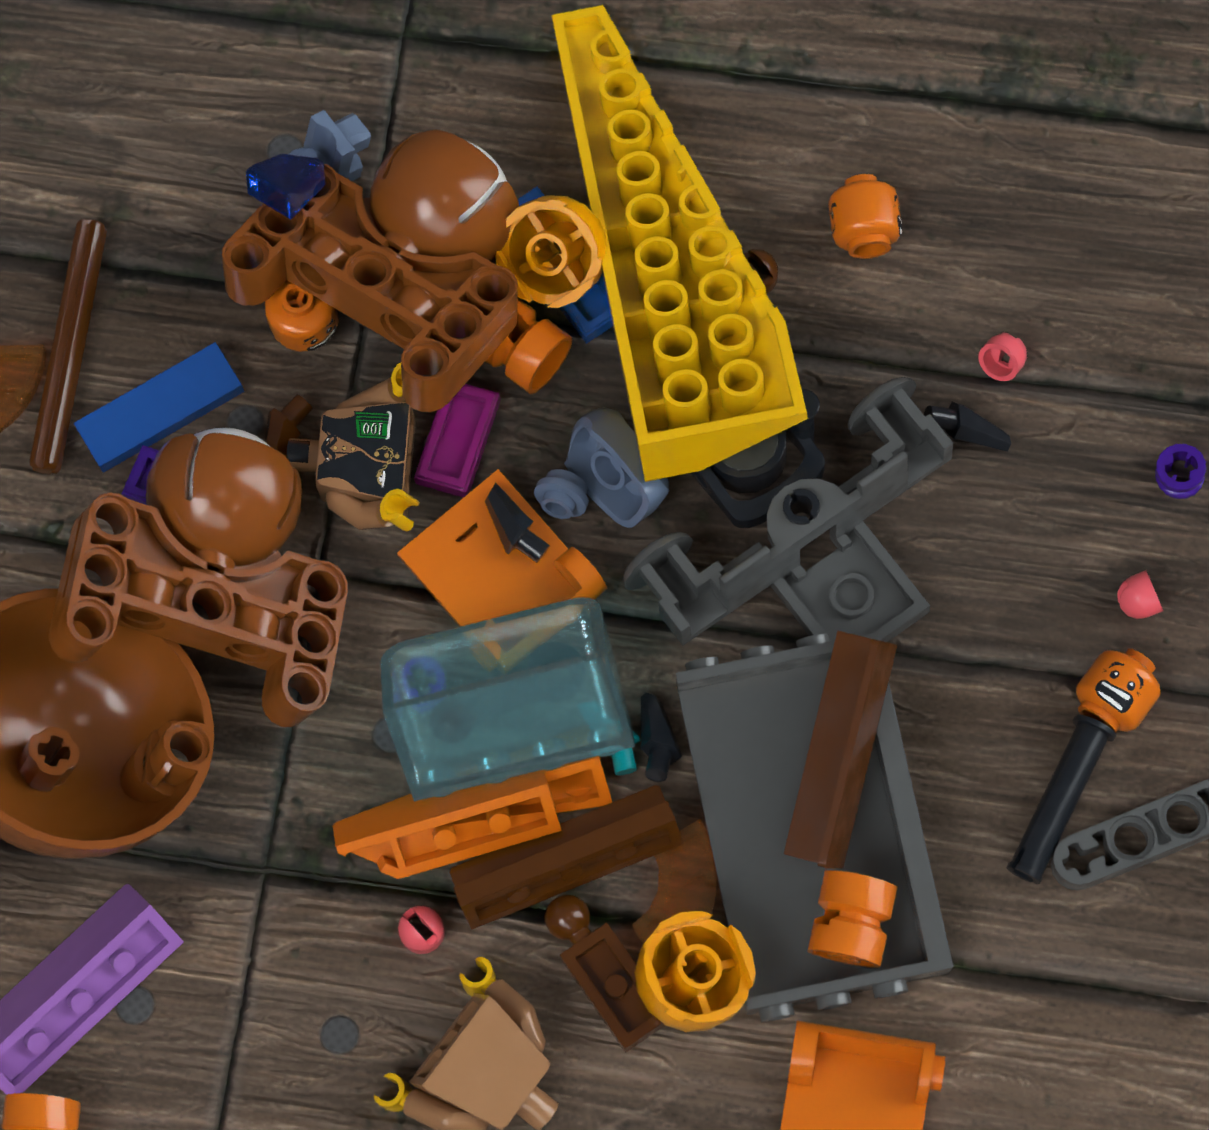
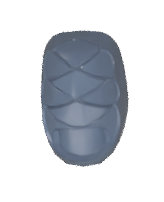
(608, 459)

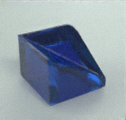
(286, 182)

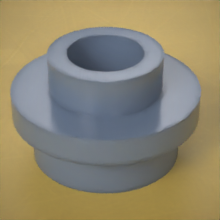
(562, 494)

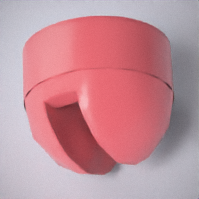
(993, 351)
(1138, 597)
(412, 938)

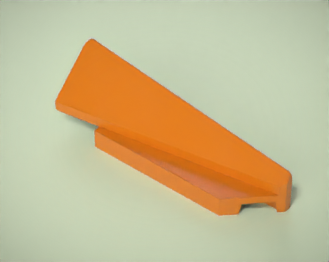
(473, 821)

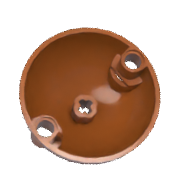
(94, 731)

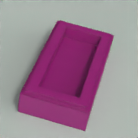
(457, 441)

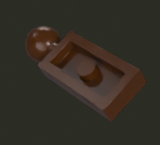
(601, 971)

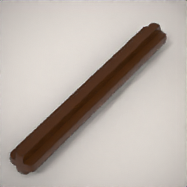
(68, 347)

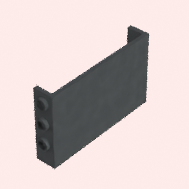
(749, 749)

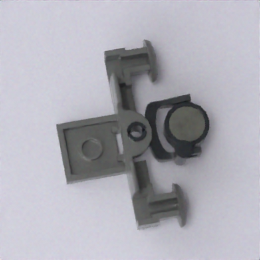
(852, 588)

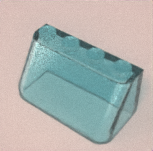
(504, 698)

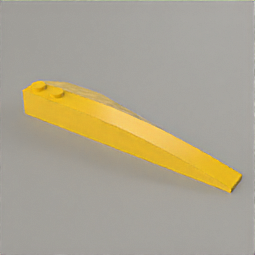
(689, 315)

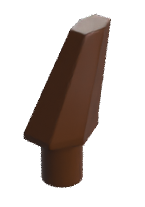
(283, 424)

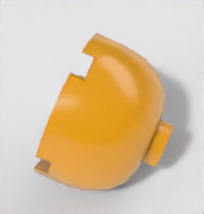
(553, 250)
(694, 972)

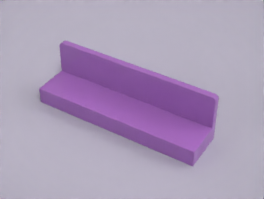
(79, 985)

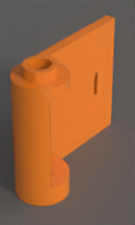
(478, 579)
(858, 1080)

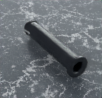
(1060, 798)

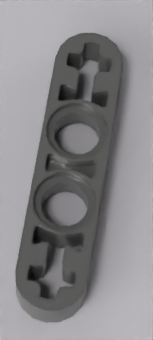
(1150, 821)

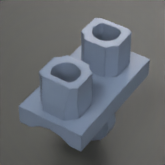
(336, 143)

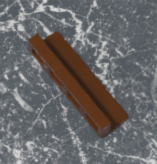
(840, 750)
(561, 861)

